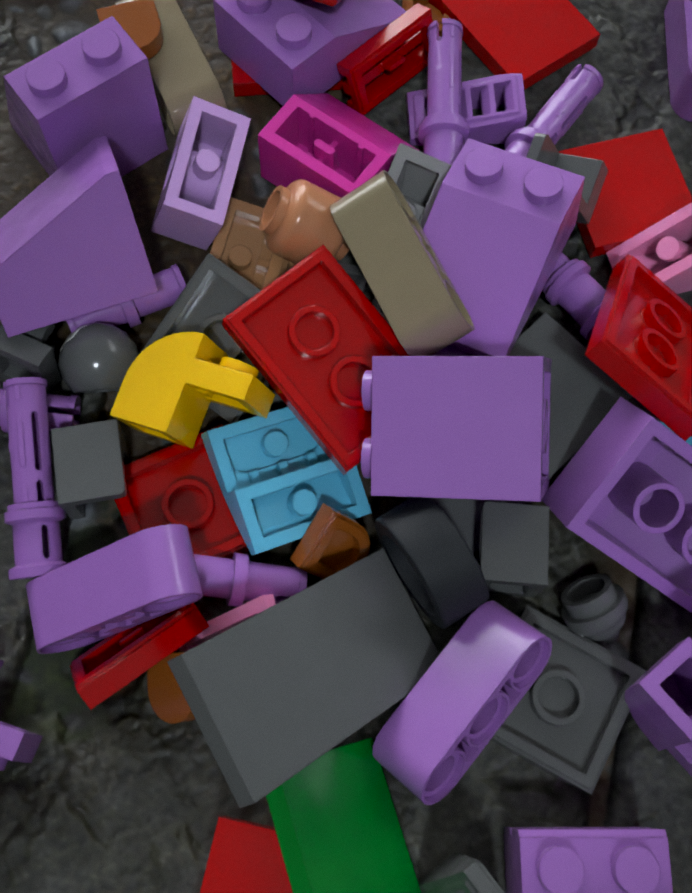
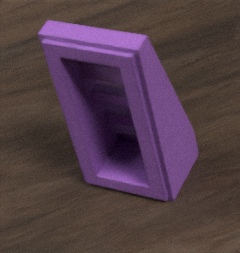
(487, 94)

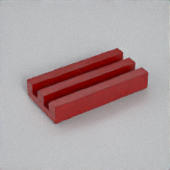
(383, 53)
(132, 652)

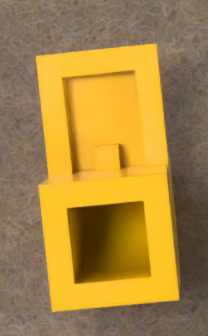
(177, 380)

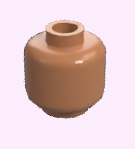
(300, 221)

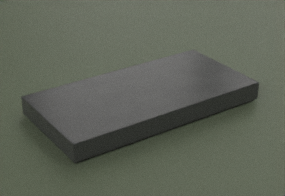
(579, 402)
(304, 674)

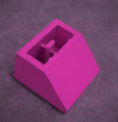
(325, 144)

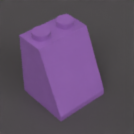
(86, 91)
(71, 246)
(458, 427)

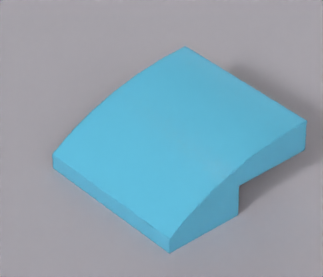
(278, 478)

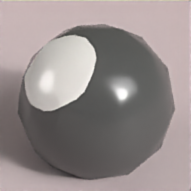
(96, 358)

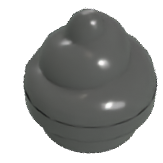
(594, 608)

